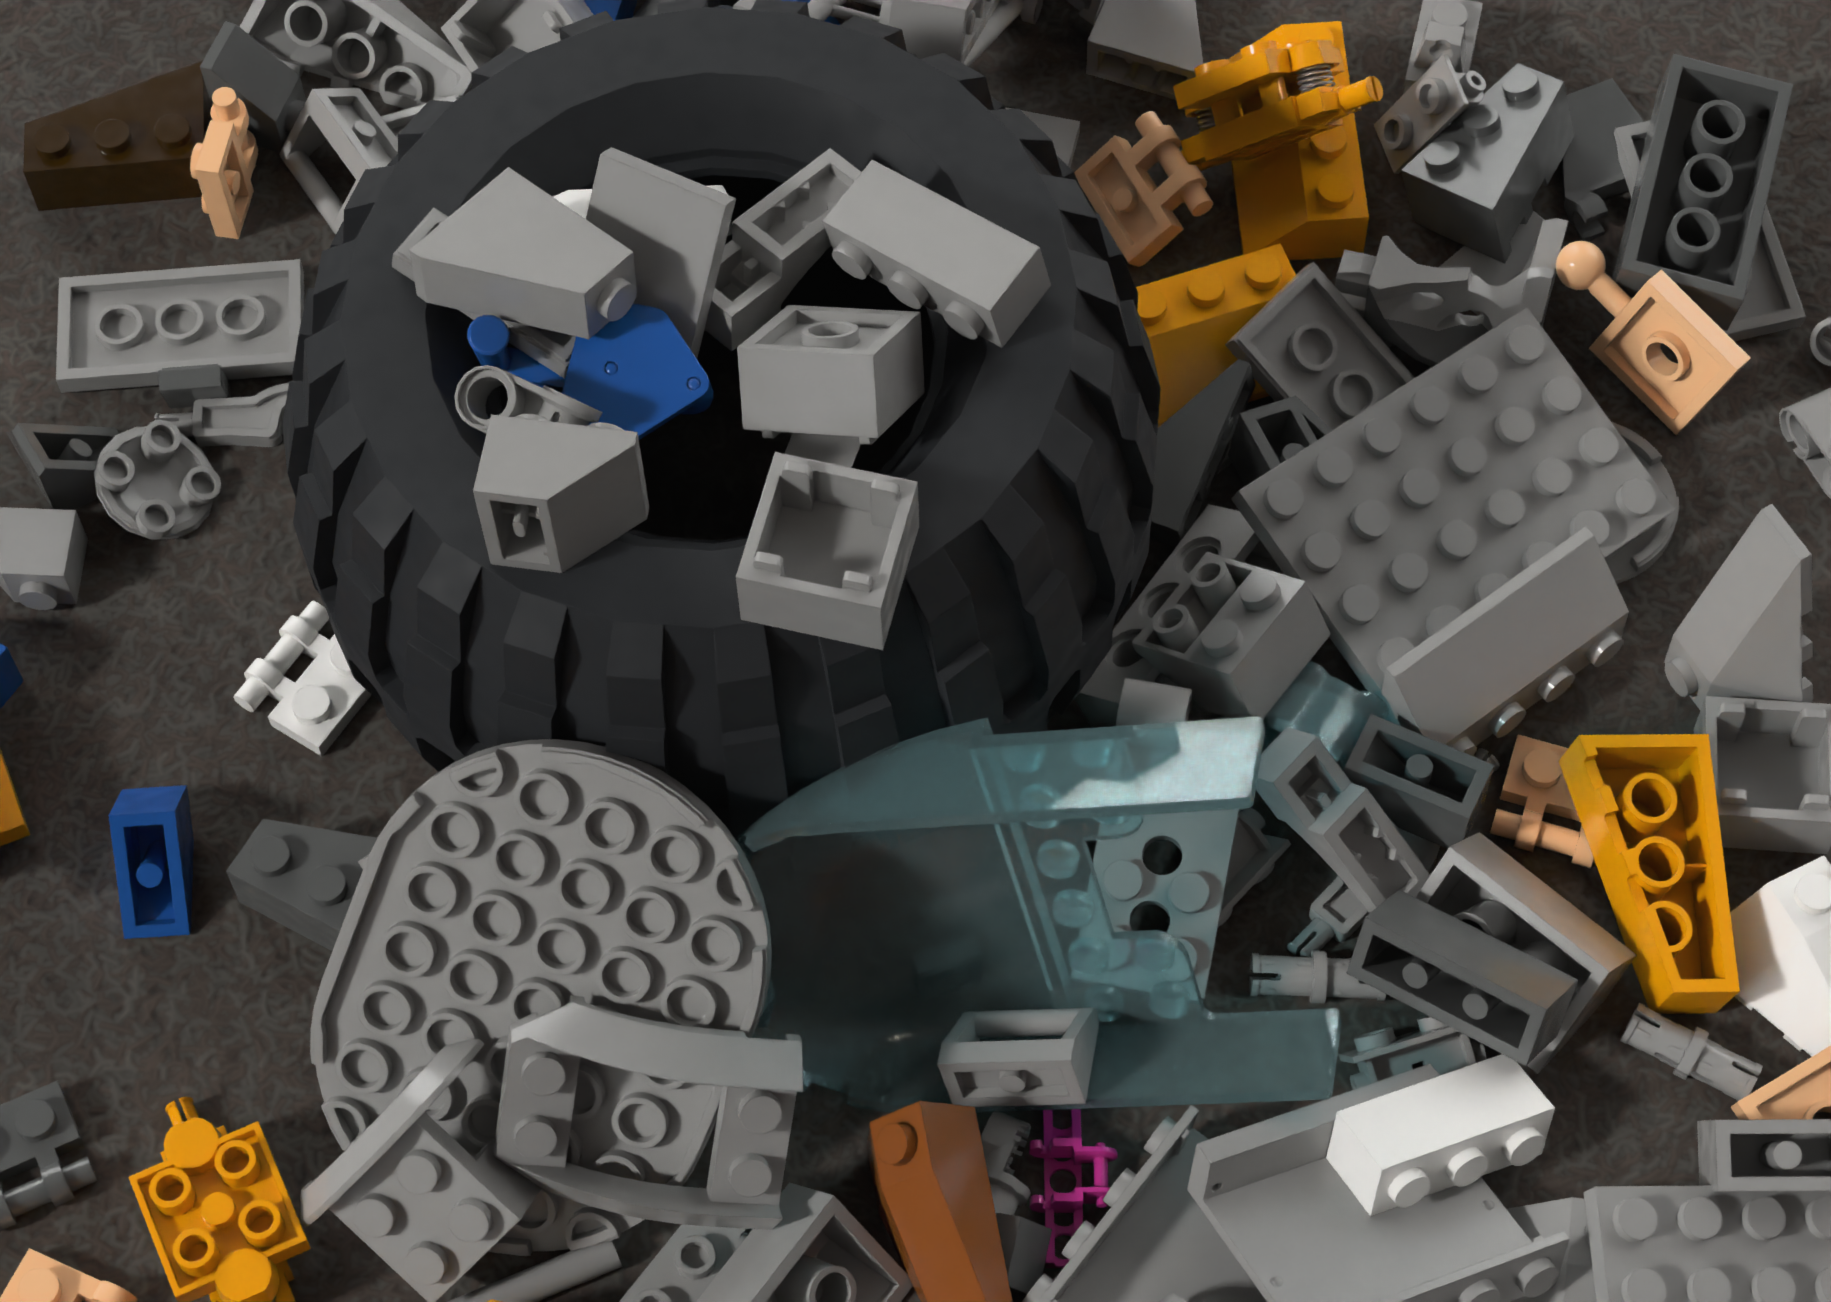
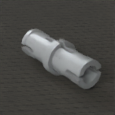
(1308, 976)
(1691, 1053)

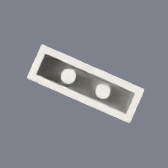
(1439, 1134)

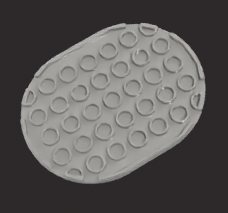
(503, 898)

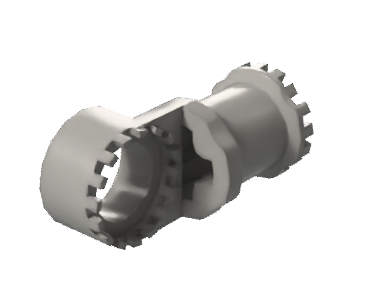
(999, 1140)

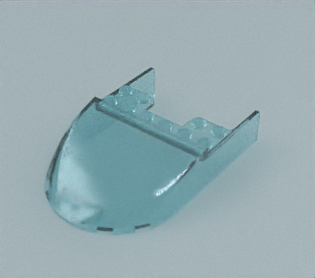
(967, 884)

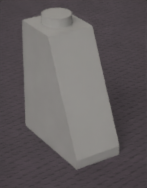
(1145, 44)
(525, 262)

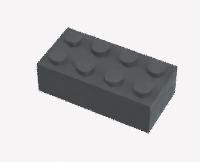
(1703, 183)

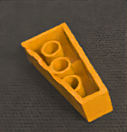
(1661, 861)

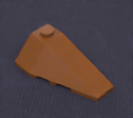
(938, 1202)

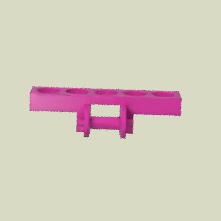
(1068, 1144)

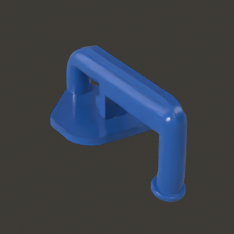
(628, 370)

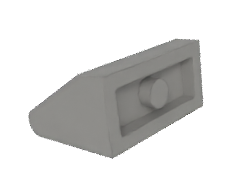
(353, 131)
(1020, 1070)

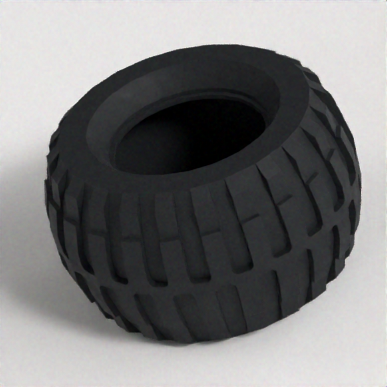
(1021, 453)

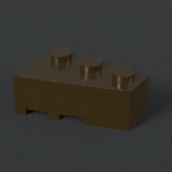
(120, 145)

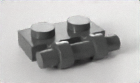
(34, 1134)

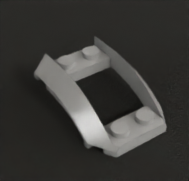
(751, 1125)

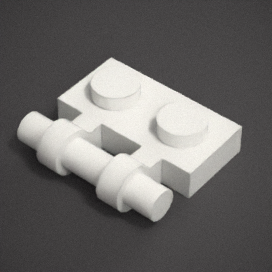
(322, 698)

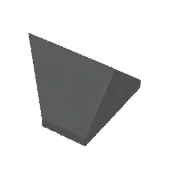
(62, 459)

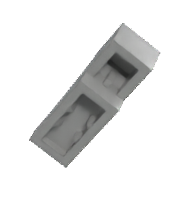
(775, 248)
(1337, 819)

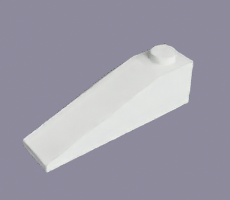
(1786, 954)

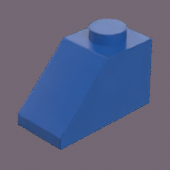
(153, 860)

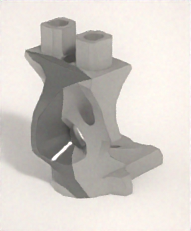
(1421, 304)

